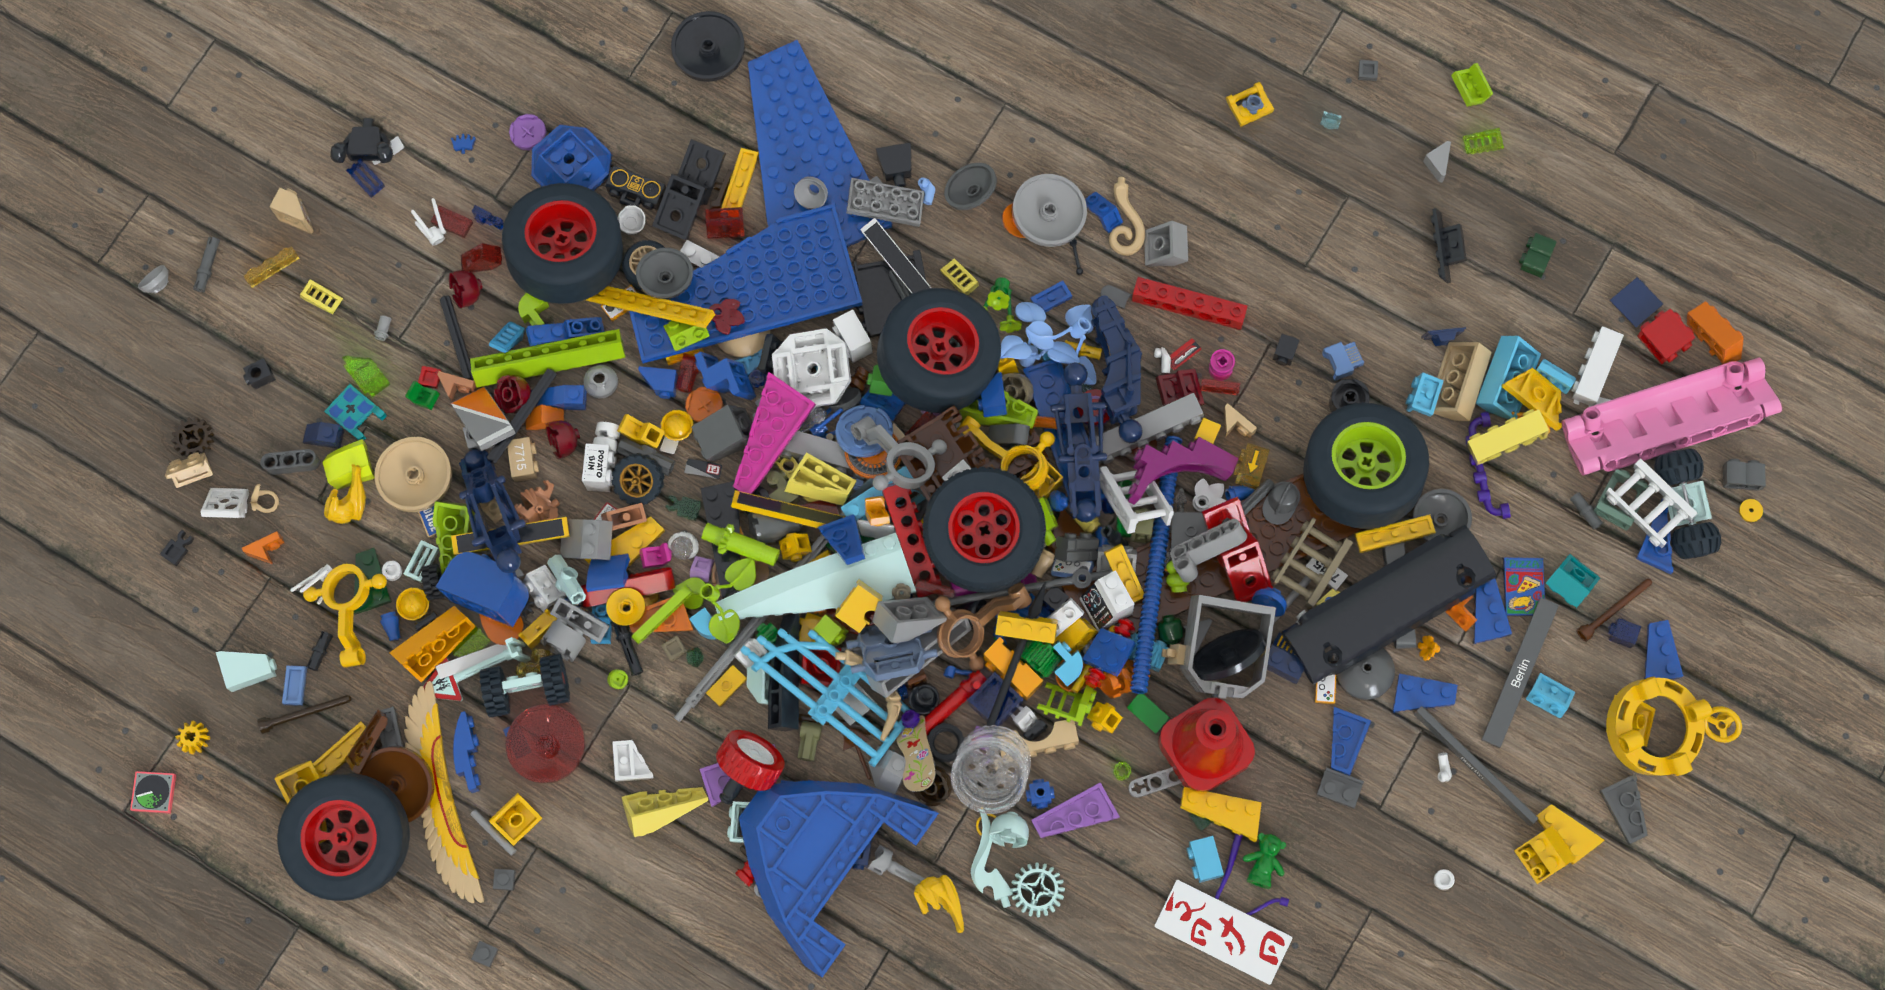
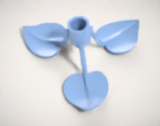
(1079, 319)
(1014, 347)

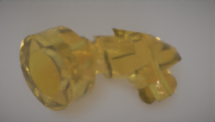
(527, 667)

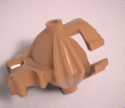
(537, 504)

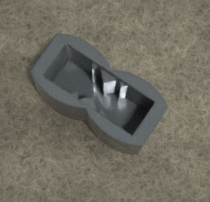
(1744, 475)

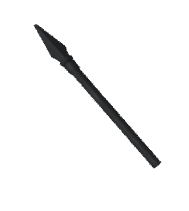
(1033, 612)

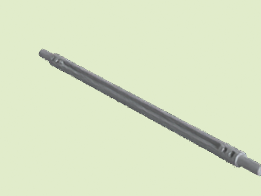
(750, 629)

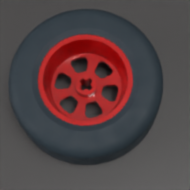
(574, 276)
(958, 318)
(301, 833)

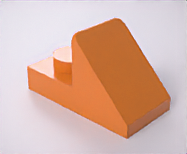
(260, 547)

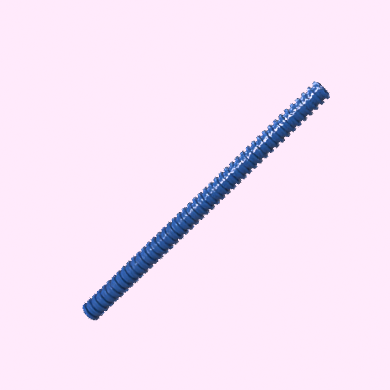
(1153, 587)

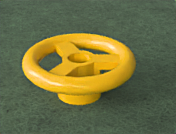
(1726, 716)

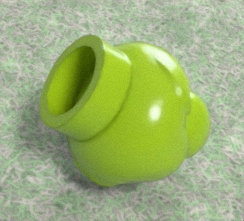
(1174, 579)

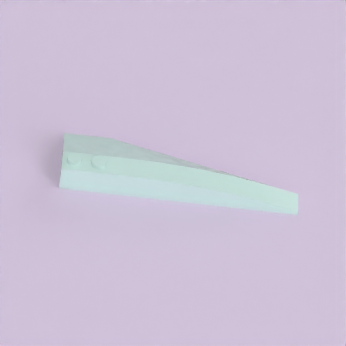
(824, 583)

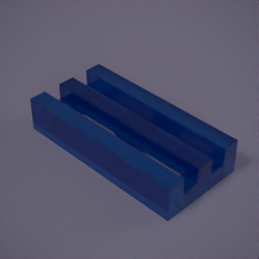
(355, 167)

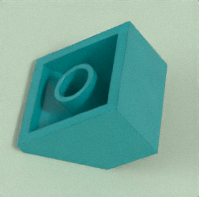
(1573, 581)

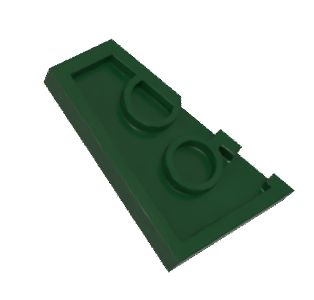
(370, 565)

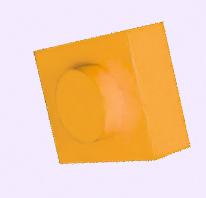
(875, 511)

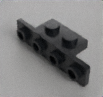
(1449, 243)

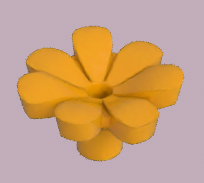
(1428, 647)

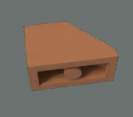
(625, 516)

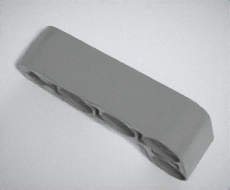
(1206, 546)

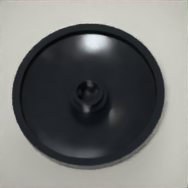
(708, 46)
(1229, 654)

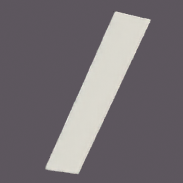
(467, 661)

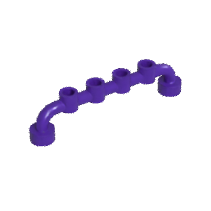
(1480, 476)

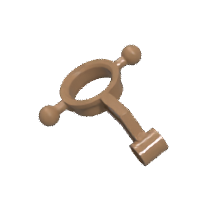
(1017, 599)

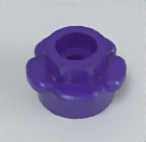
(910, 719)

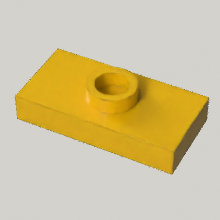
(726, 686)

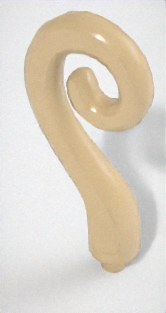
(1123, 203)

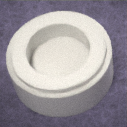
(392, 570)
(1443, 879)

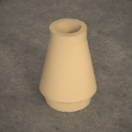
(1044, 563)

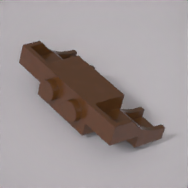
(1021, 464)

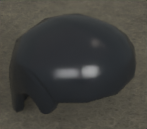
(924, 698)

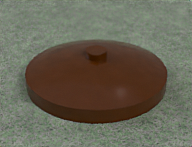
(404, 775)

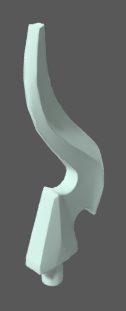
(980, 876)

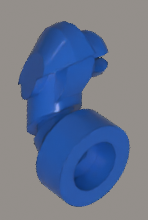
(1058, 501)

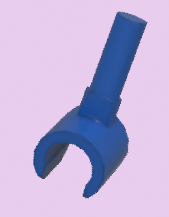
(950, 671)

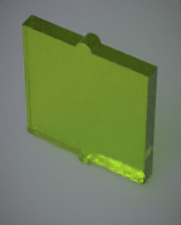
(471, 643)

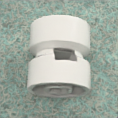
(607, 435)

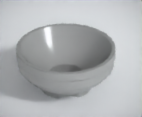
(808, 198)
(155, 280)
(603, 389)

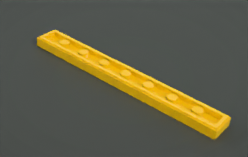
(654, 307)

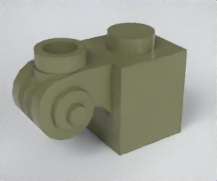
(779, 481)

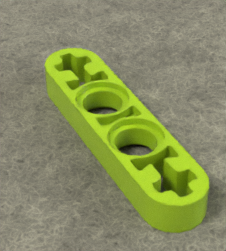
(662, 614)

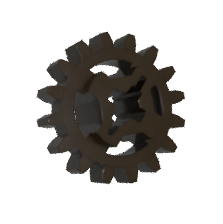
(192, 445)

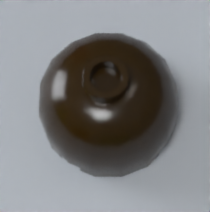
(939, 790)

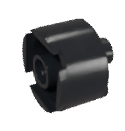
(1346, 390)

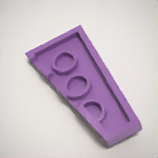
(714, 781)

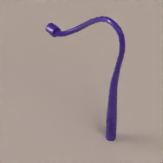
(1234, 850)

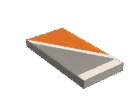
(483, 418)

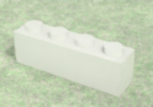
(1597, 366)

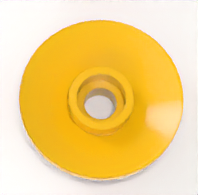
(621, 599)

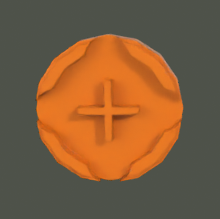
(703, 403)

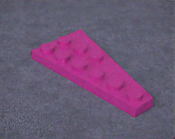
(773, 427)

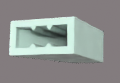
(245, 669)

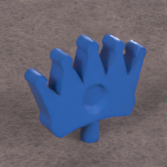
(463, 144)

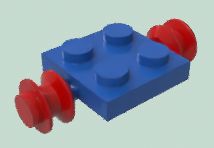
(1109, 652)

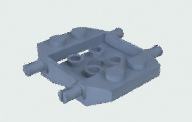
(877, 647)

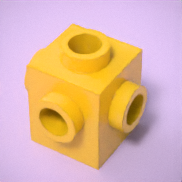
(795, 546)
(1104, 717)

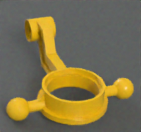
(1046, 439)
(353, 653)

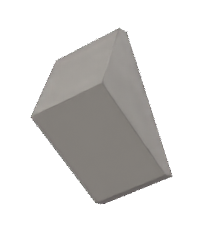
(1437, 161)

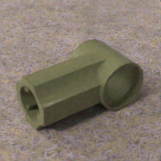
(810, 735)

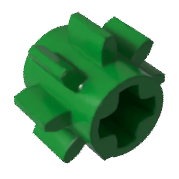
(768, 631)

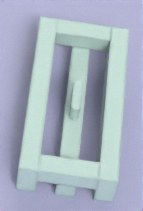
(422, 544)

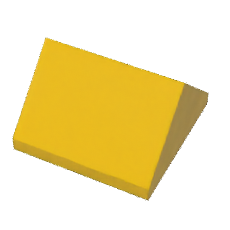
(515, 819)

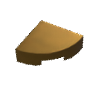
(651, 598)

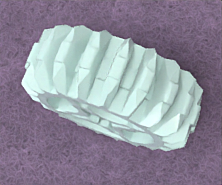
(1046, 892)

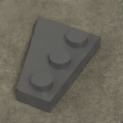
(1626, 809)

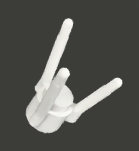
(433, 234)
(319, 575)

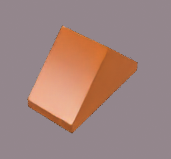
(542, 415)

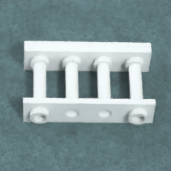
(1656, 484)
(1123, 508)

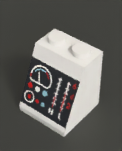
(1107, 601)

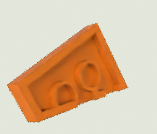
(675, 622)

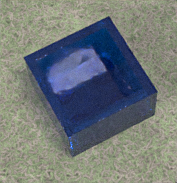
(985, 697)

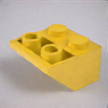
(1545, 854)

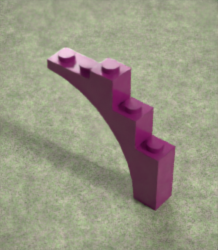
(1197, 457)

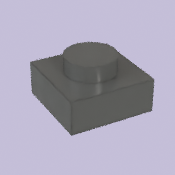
(1368, 70)
(504, 879)
(484, 954)

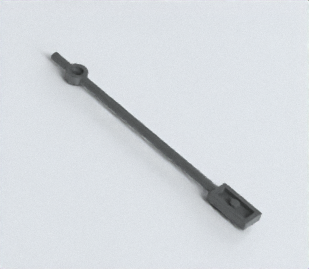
(1034, 586)

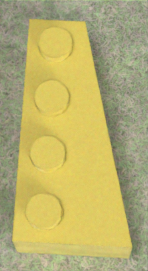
(1508, 437)

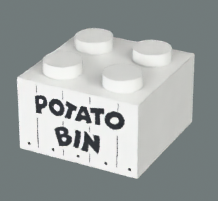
(598, 467)

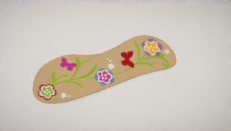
(919, 765)

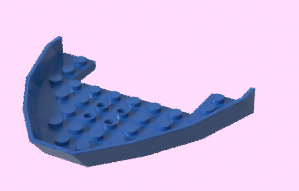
(805, 842)

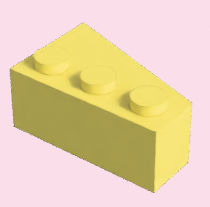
(820, 481)

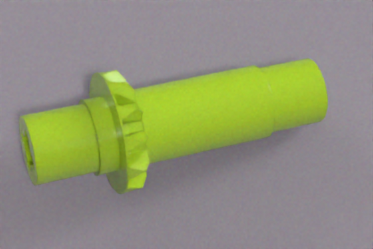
(729, 540)

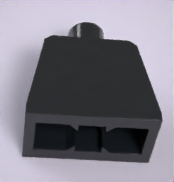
(896, 162)

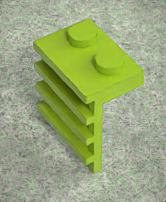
(1080, 705)

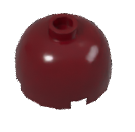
(465, 287)
(511, 393)
(562, 437)

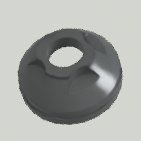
(849, 399)

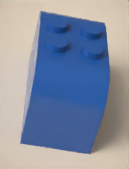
(483, 588)

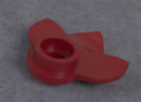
(729, 315)

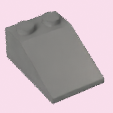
(587, 540)
(906, 618)

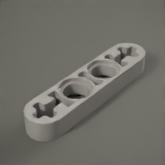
(1162, 775)

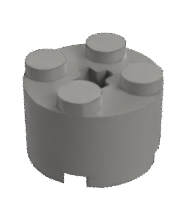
(564, 640)

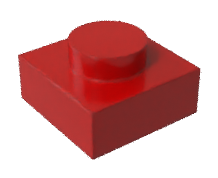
(429, 377)

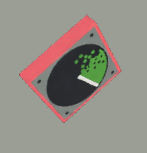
(153, 792)

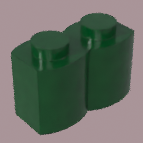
(1538, 254)

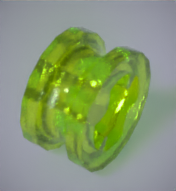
(1127, 769)

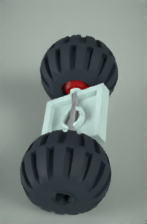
(1696, 539)

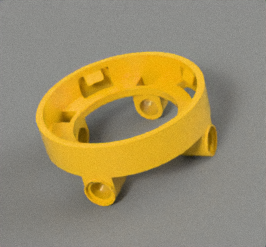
(1628, 742)

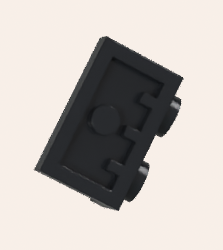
(770, 345)

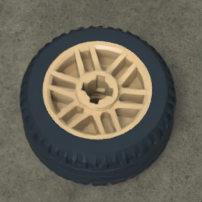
(633, 256)

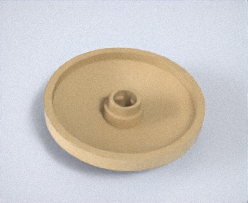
(413, 474)

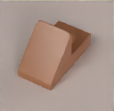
(452, 383)

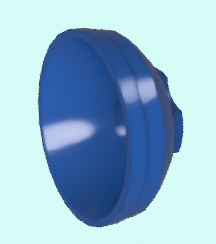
(1270, 597)

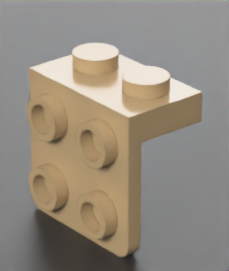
(189, 470)

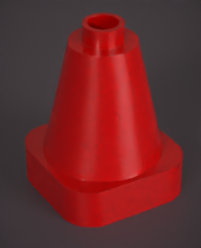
(1206, 745)

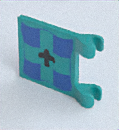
(352, 409)

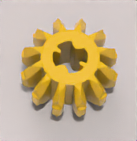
(198, 742)

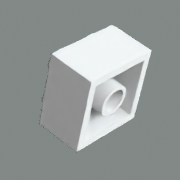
(851, 331)

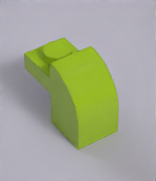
(530, 307)

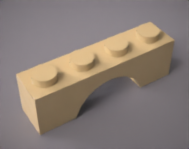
(1063, 735)

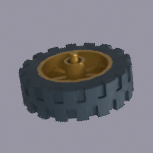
(654, 471)

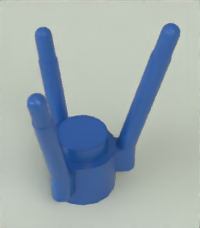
(820, 429)

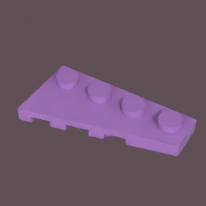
(1078, 812)

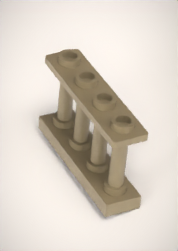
(1330, 564)

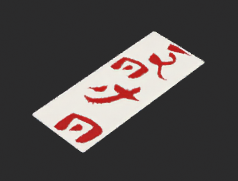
(1223, 932)

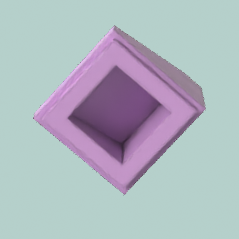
(701, 568)

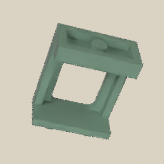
(1609, 511)

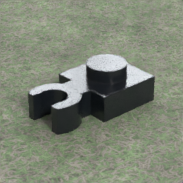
(175, 551)

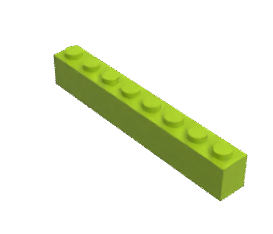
(554, 355)

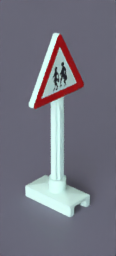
(448, 687)

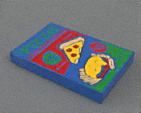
(1523, 585)

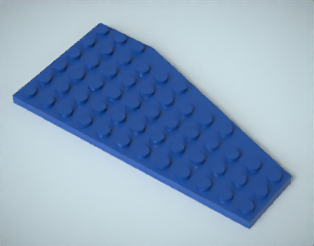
(801, 139)
(778, 276)

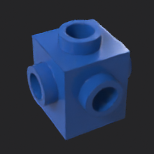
(1040, 801)

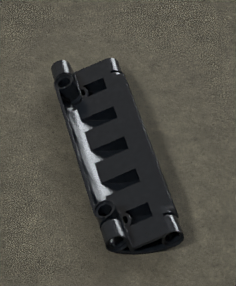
(1389, 603)

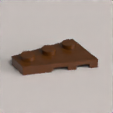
(362, 748)

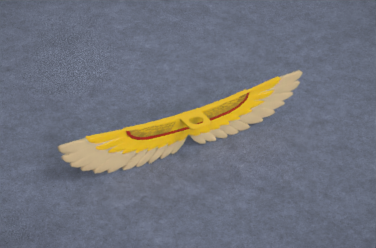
(441, 817)

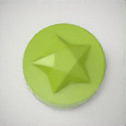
(617, 679)

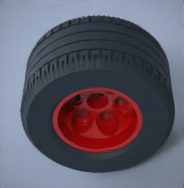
(962, 497)

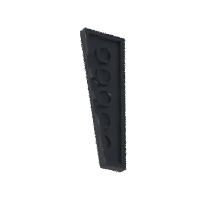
(718, 511)

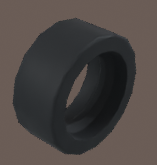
(944, 728)

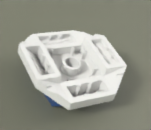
(807, 349)

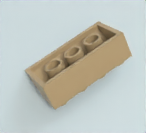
(1462, 376)

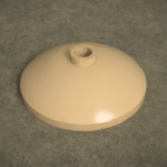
(744, 346)

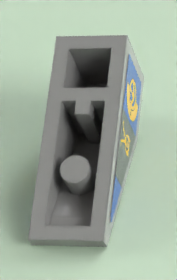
(581, 618)

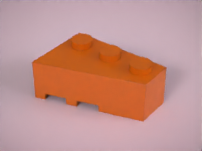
(1716, 332)

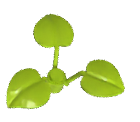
(741, 576)

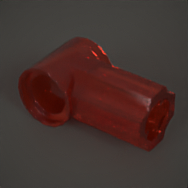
(687, 374)

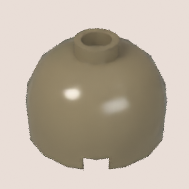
(1018, 386)

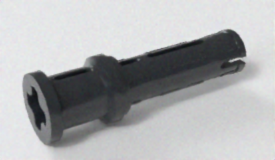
(624, 637)

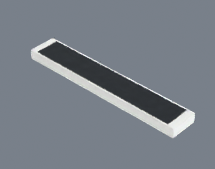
(894, 257)

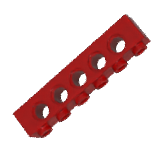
(1189, 303)
(896, 513)

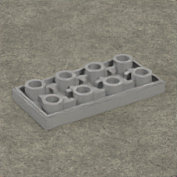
(885, 202)

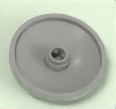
(1049, 210)

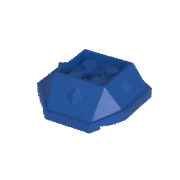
(565, 142)

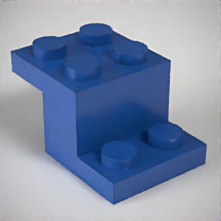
(724, 376)

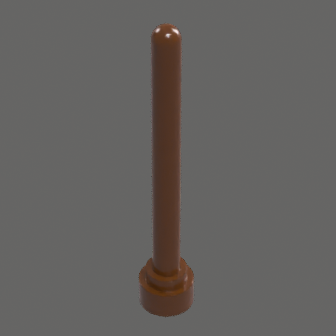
(1586, 631)

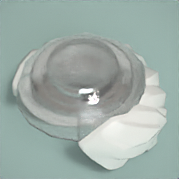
(683, 545)

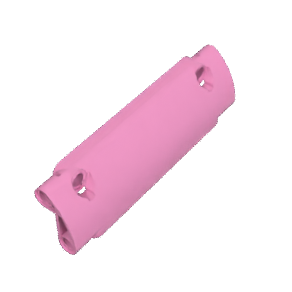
(1670, 416)

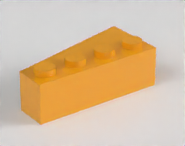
(433, 643)

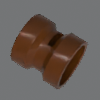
(859, 379)

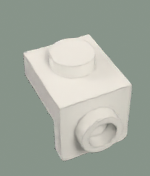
(754, 647)

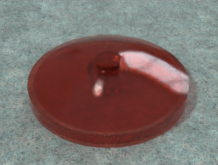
(545, 744)

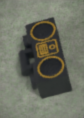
(631, 185)

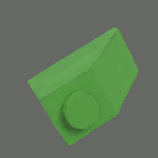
(877, 383)

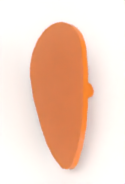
(499, 632)

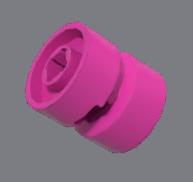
(1221, 364)

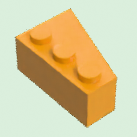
(998, 659)

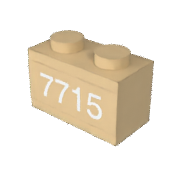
(522, 459)

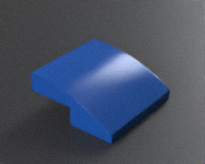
(889, 404)
(607, 573)

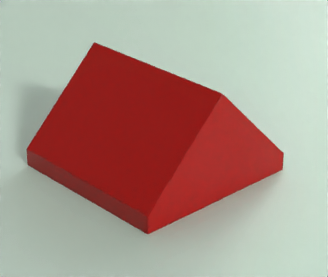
(816, 672)

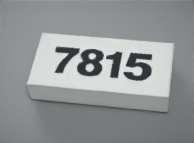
(1336, 580)

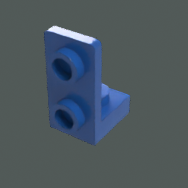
(1104, 210)

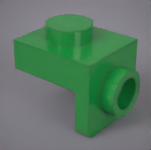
(422, 395)

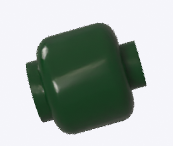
(1170, 629)

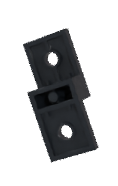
(689, 189)

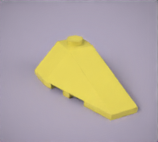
(653, 811)

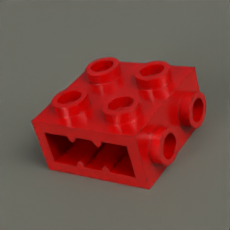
(1666, 336)

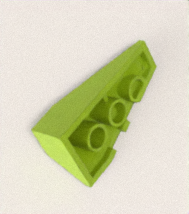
(449, 520)

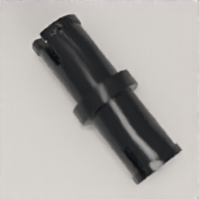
(1113, 537)
(319, 651)

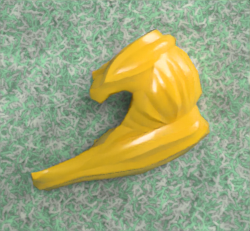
(349, 507)
(942, 891)

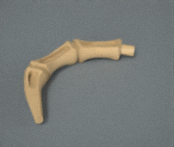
(893, 705)

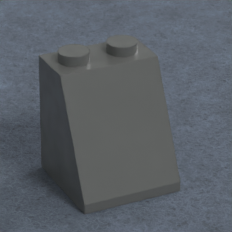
(723, 432)

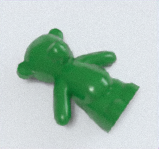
(1265, 860)

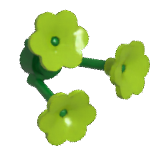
(1001, 298)

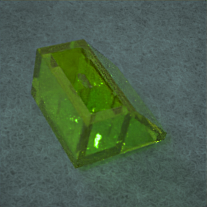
(366, 374)

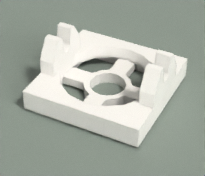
(217, 494)

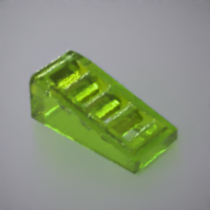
(1484, 148)

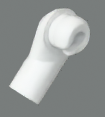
(1165, 359)
(1445, 771)

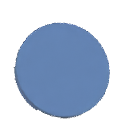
(845, 437)

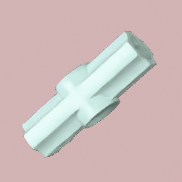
(566, 579)

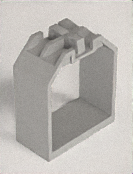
(1217, 689)

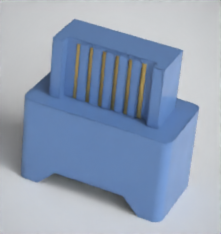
(1343, 359)

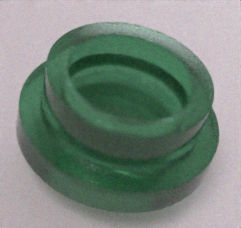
(694, 657)

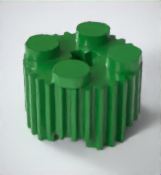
(1040, 657)

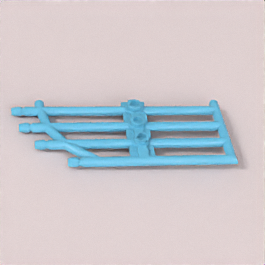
(833, 695)

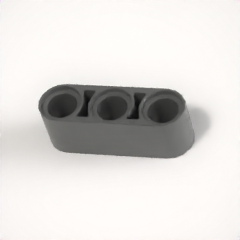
(1009, 434)
(282, 458)

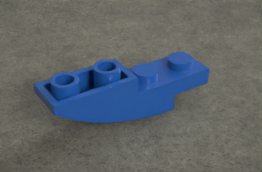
(561, 331)
(464, 745)

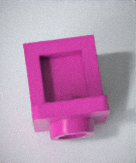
(655, 556)

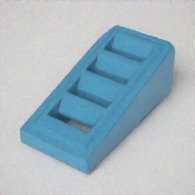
(509, 335)

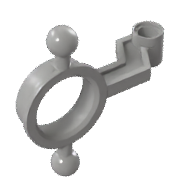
(872, 434)

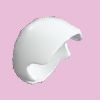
(631, 220)

